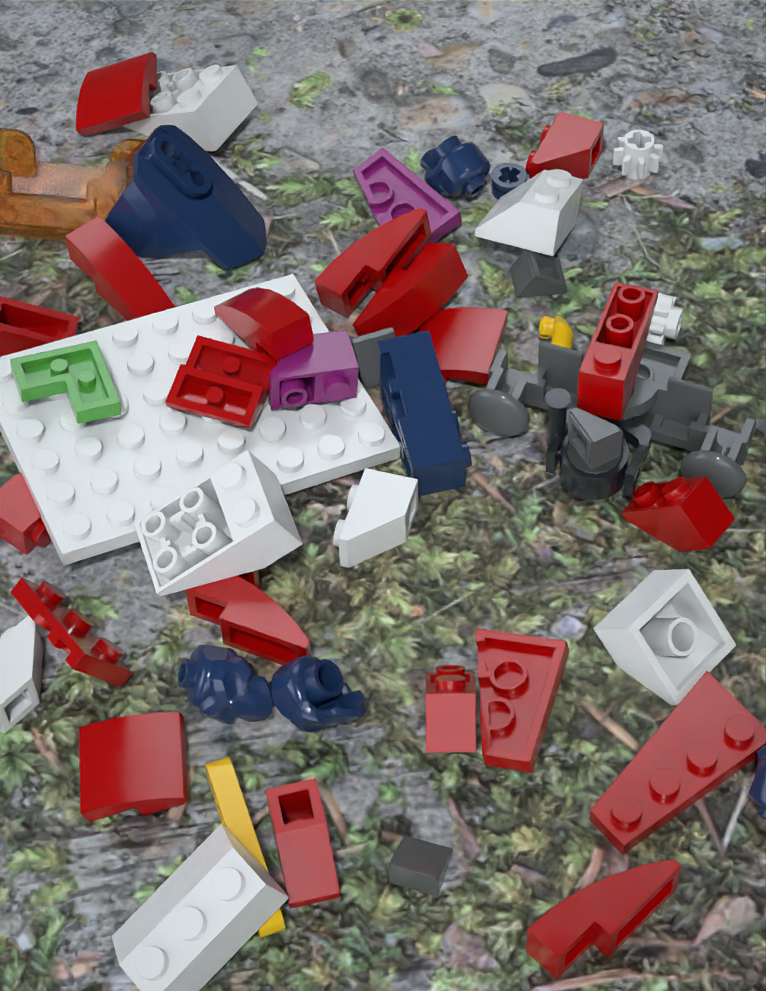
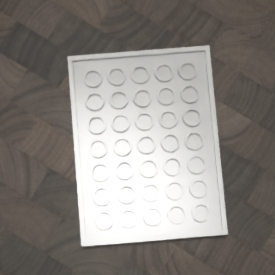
(114, 470)

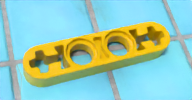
(237, 819)

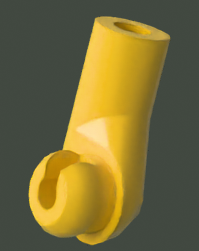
(557, 330)

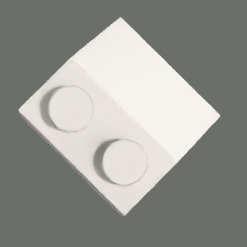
(535, 213)
(666, 634)

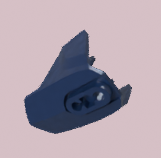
(185, 205)

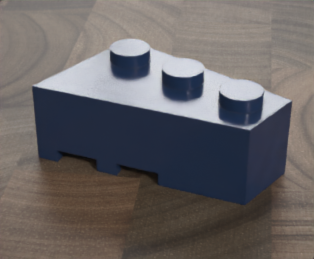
(421, 413)

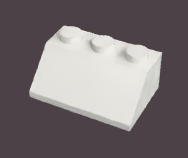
(198, 917)

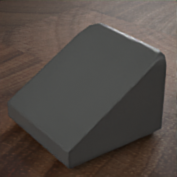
(537, 275)
(366, 354)
(594, 438)
(419, 865)

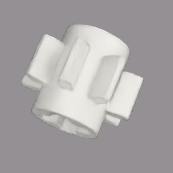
(637, 154)
(665, 320)

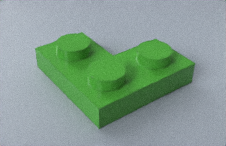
(70, 370)

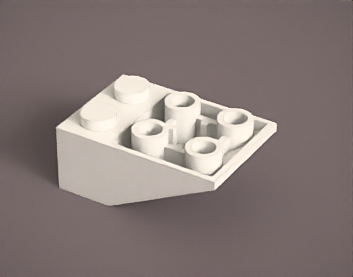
(199, 102)
(218, 527)

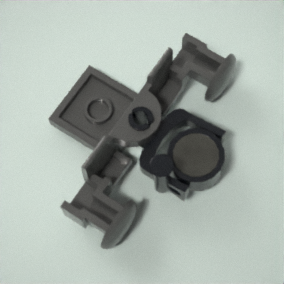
(661, 399)

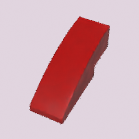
(371, 261)
(116, 270)
(414, 294)
(267, 321)
(31, 326)
(249, 620)
(600, 915)

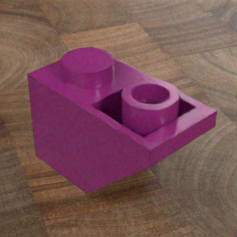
(316, 373)

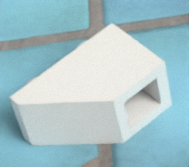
(378, 516)
(19, 672)

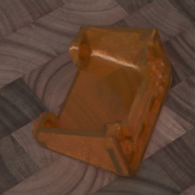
(57, 198)

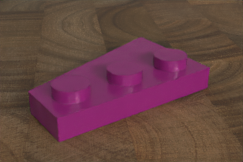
(396, 190)

